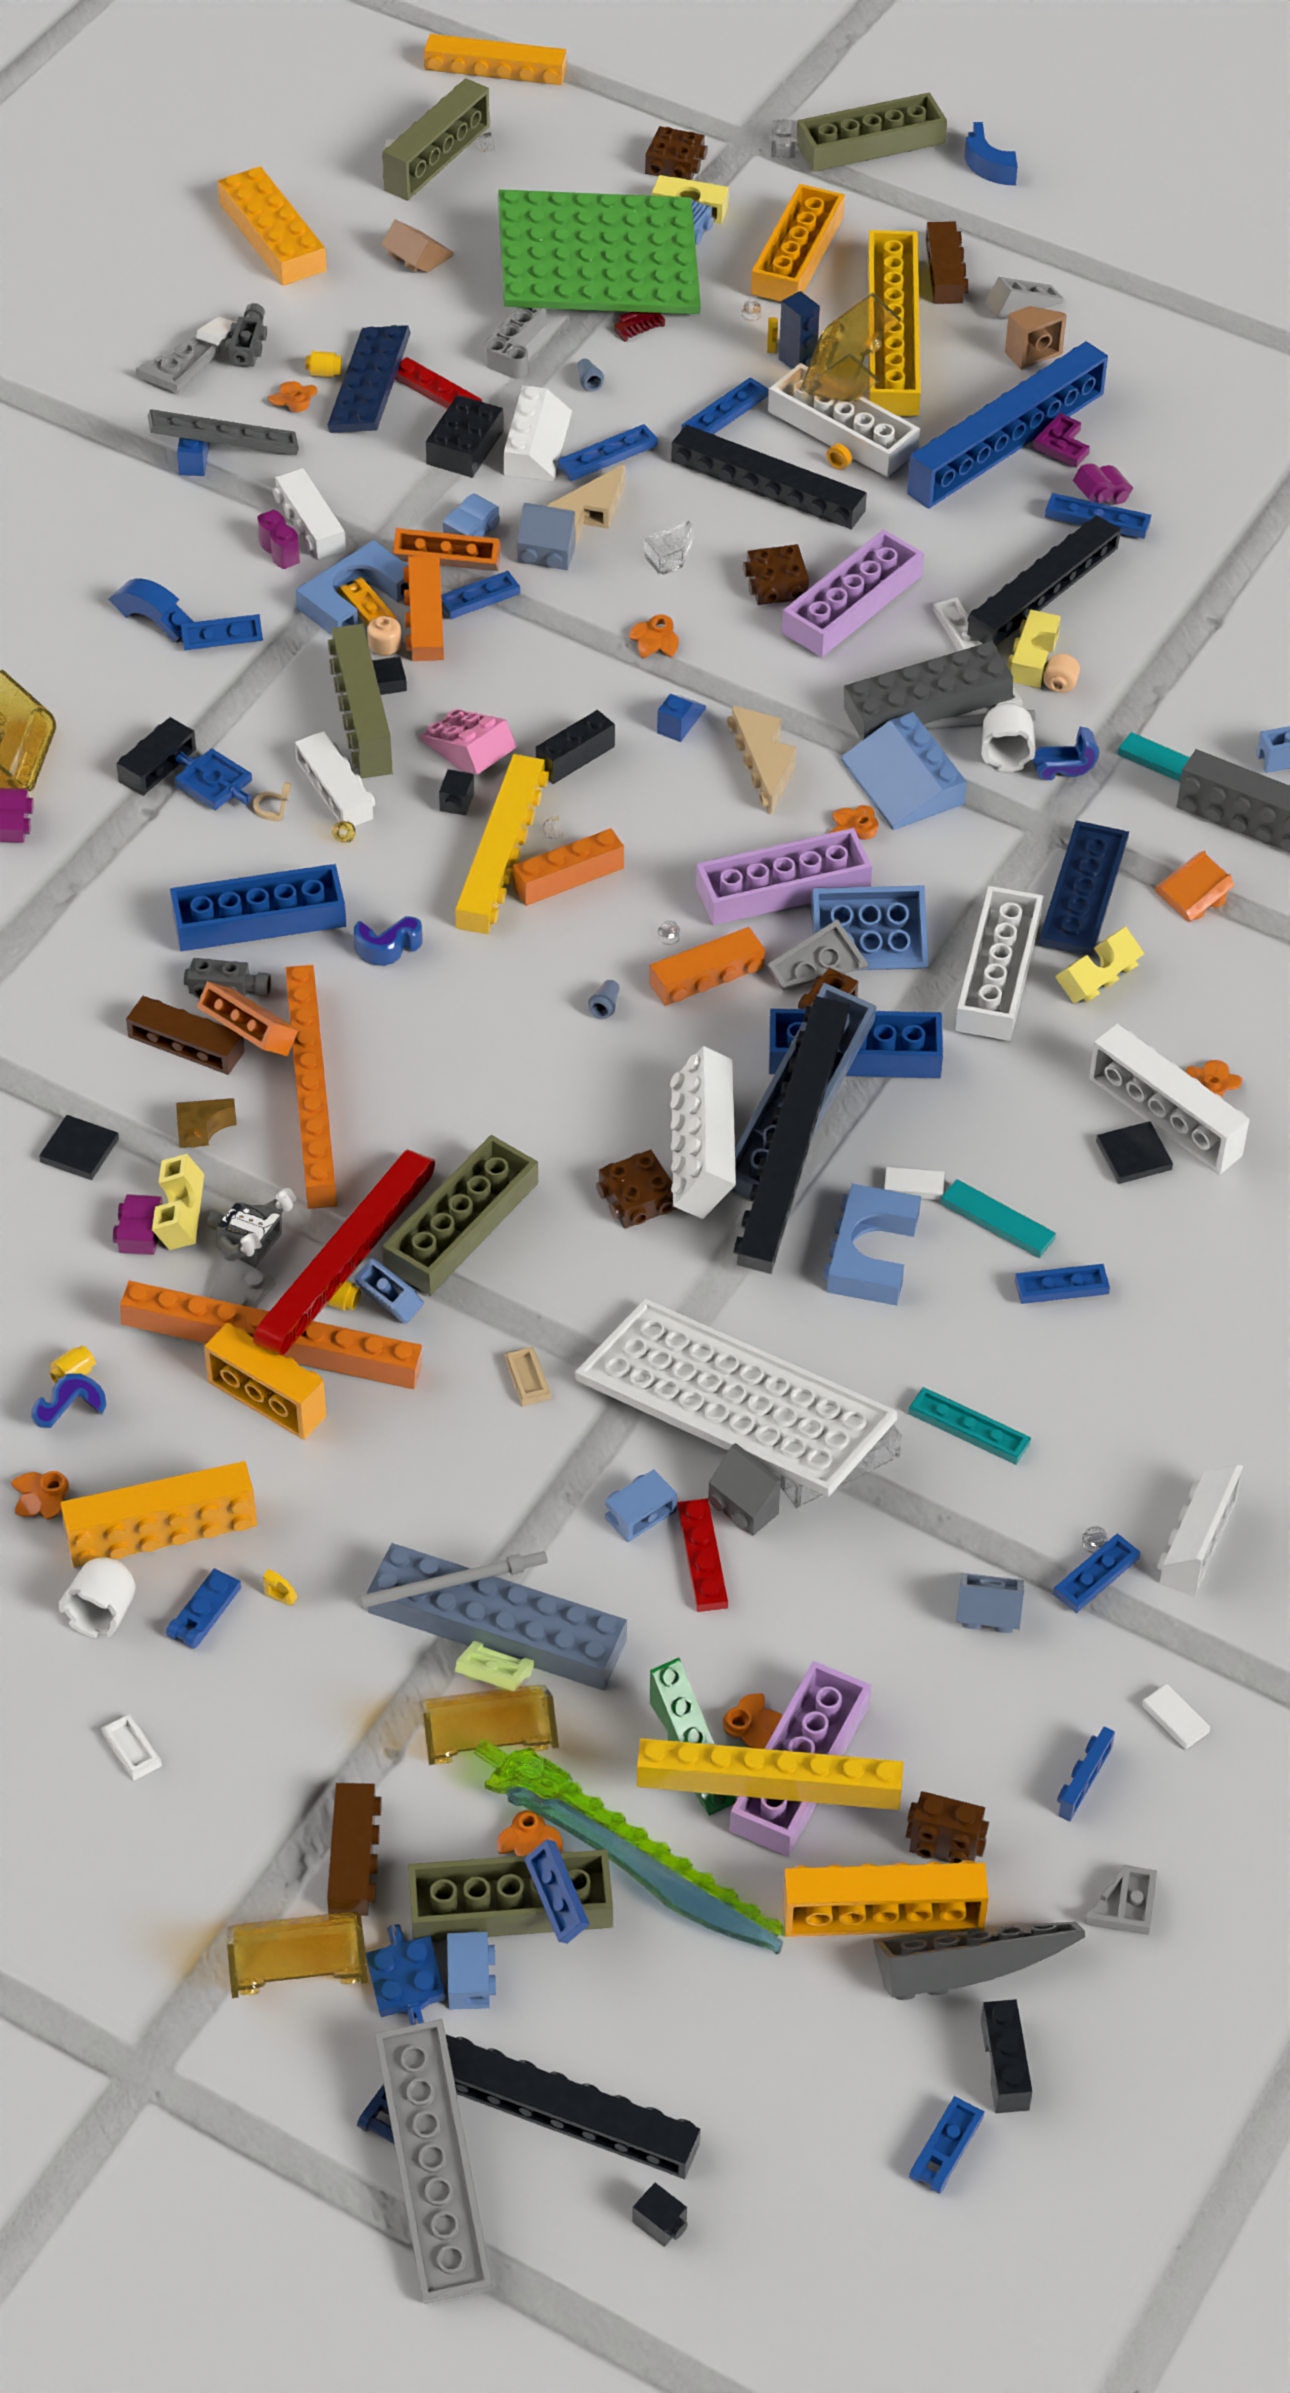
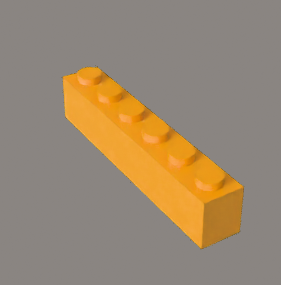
(495, 59)

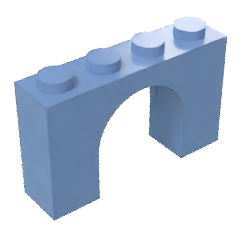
(373, 563)
(867, 1211)

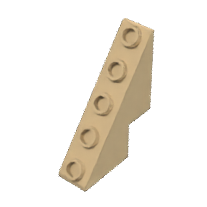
(594, 501)
(763, 754)

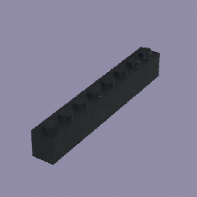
(769, 476)
(1043, 580)
(573, 2108)

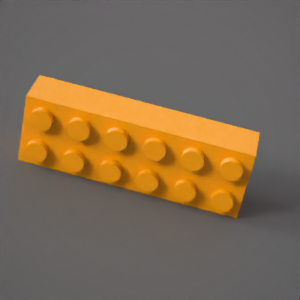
(272, 225)
(797, 243)
(159, 1513)
(884, 1898)

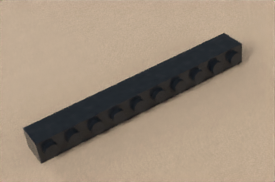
(792, 1135)

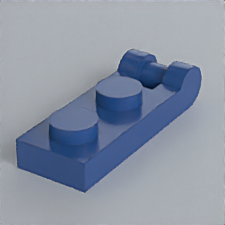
(204, 1608)
(947, 2144)

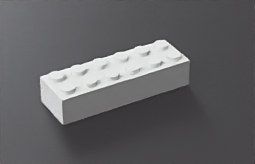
(866, 429)
(999, 963)
(1169, 1098)
(702, 1132)

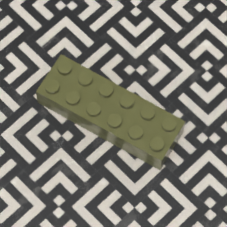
(871, 131)
(436, 139)
(360, 701)
(460, 1215)
(501, 1895)

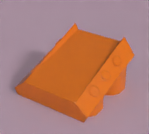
(1196, 887)

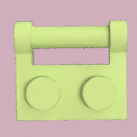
(493, 1667)

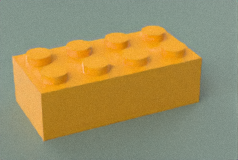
(265, 1381)

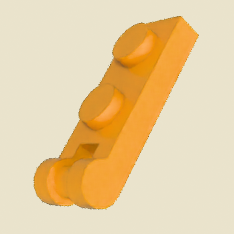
(365, 600)

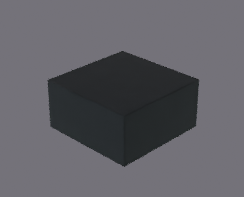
(390, 675)

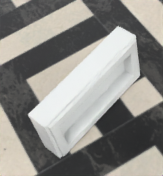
(215, 331)
(917, 1182)
(1176, 1716)
(131, 1747)

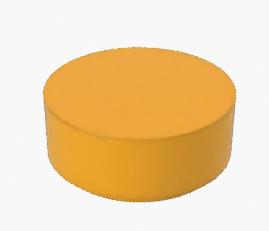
(839, 456)

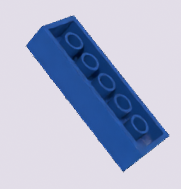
(258, 907)
(895, 1046)

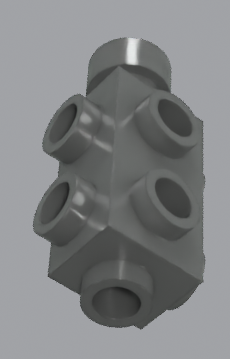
(247, 337)
(225, 973)

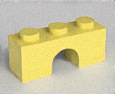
(705, 193)
(1032, 649)
(1116, 954)
(178, 1219)

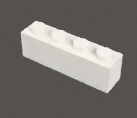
(309, 514)
(334, 779)

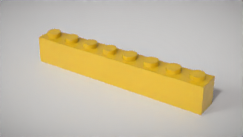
(501, 844)
(769, 1774)

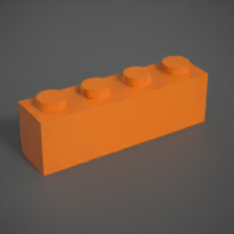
(453, 549)
(425, 608)
(568, 866)
(706, 966)
(247, 1018)

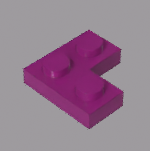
(1058, 441)

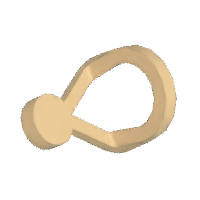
(272, 815)

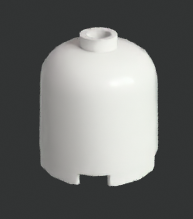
(1008, 737)
(98, 1597)

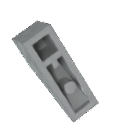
(1013, 294)

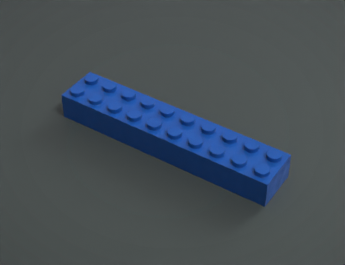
(1006, 424)

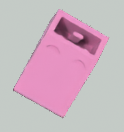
(470, 739)

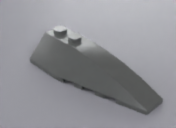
(940, 1962)

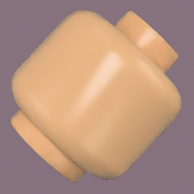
(384, 635)
(1061, 673)

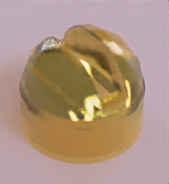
(343, 825)

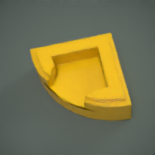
(772, 335)
(278, 1588)

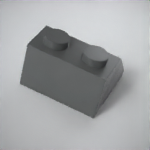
(745, 1490)

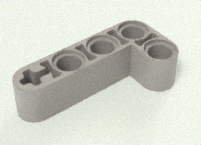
(506, 346)

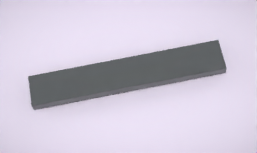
(222, 432)

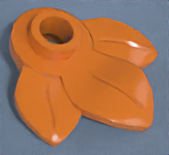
(294, 396)
(654, 638)
(860, 819)
(1215, 1077)
(37, 1494)
(756, 1720)
(525, 1839)

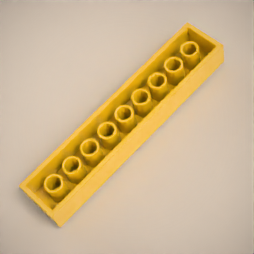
(896, 283)

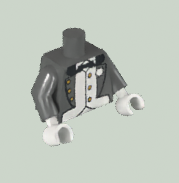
(250, 1230)

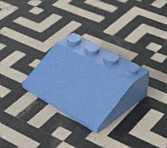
(905, 772)
(881, 921)

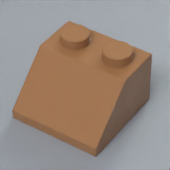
(414, 247)
(1034, 335)

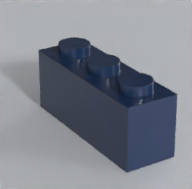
(798, 330)

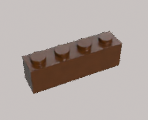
(946, 263)
(185, 1035)
(352, 1848)

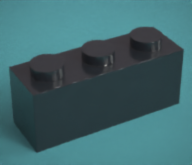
(577, 745)
(155, 756)

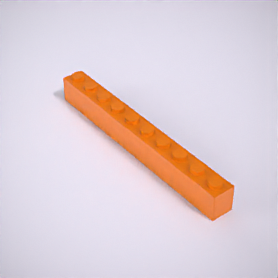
(311, 1088)
(318, 1346)

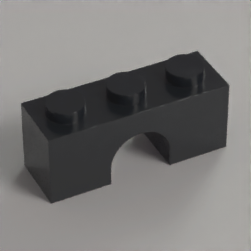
(1008, 2057)

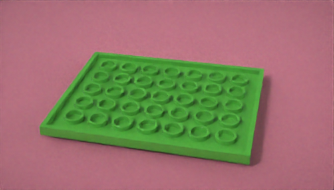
(598, 252)

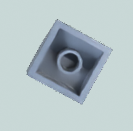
(546, 536)
(990, 1602)

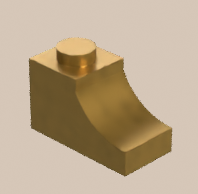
(202, 1119)

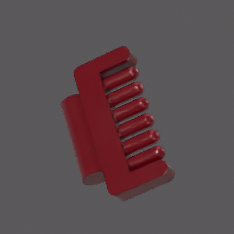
(637, 321)

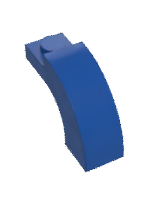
(988, 161)
(153, 601)

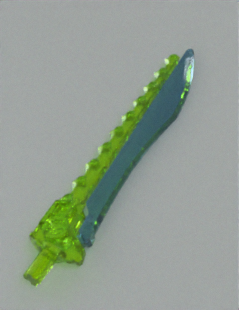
(551, 1794)

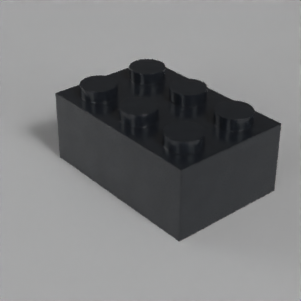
(464, 436)

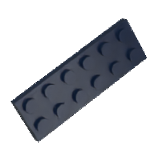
(369, 379)
(1084, 888)

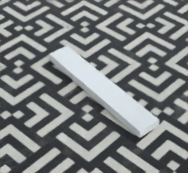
(954, 620)

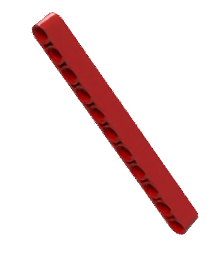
(343, 1252)

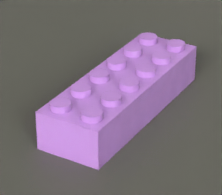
(852, 593)
(781, 875)
(817, 1721)

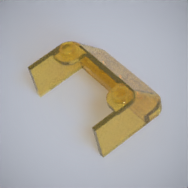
(837, 361)
(24, 735)
(498, 1716)
(296, 1951)

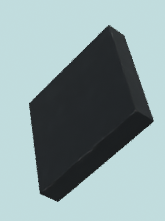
(79, 1147)
(1134, 1152)

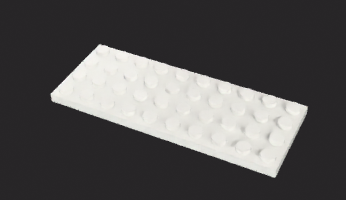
(737, 1395)

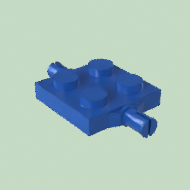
(213, 779)
(405, 1976)

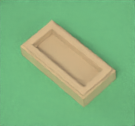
(527, 1376)

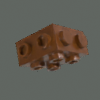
(675, 153)
(776, 574)
(636, 1189)
(946, 1829)

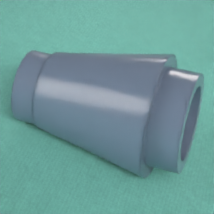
(590, 376)
(604, 1000)

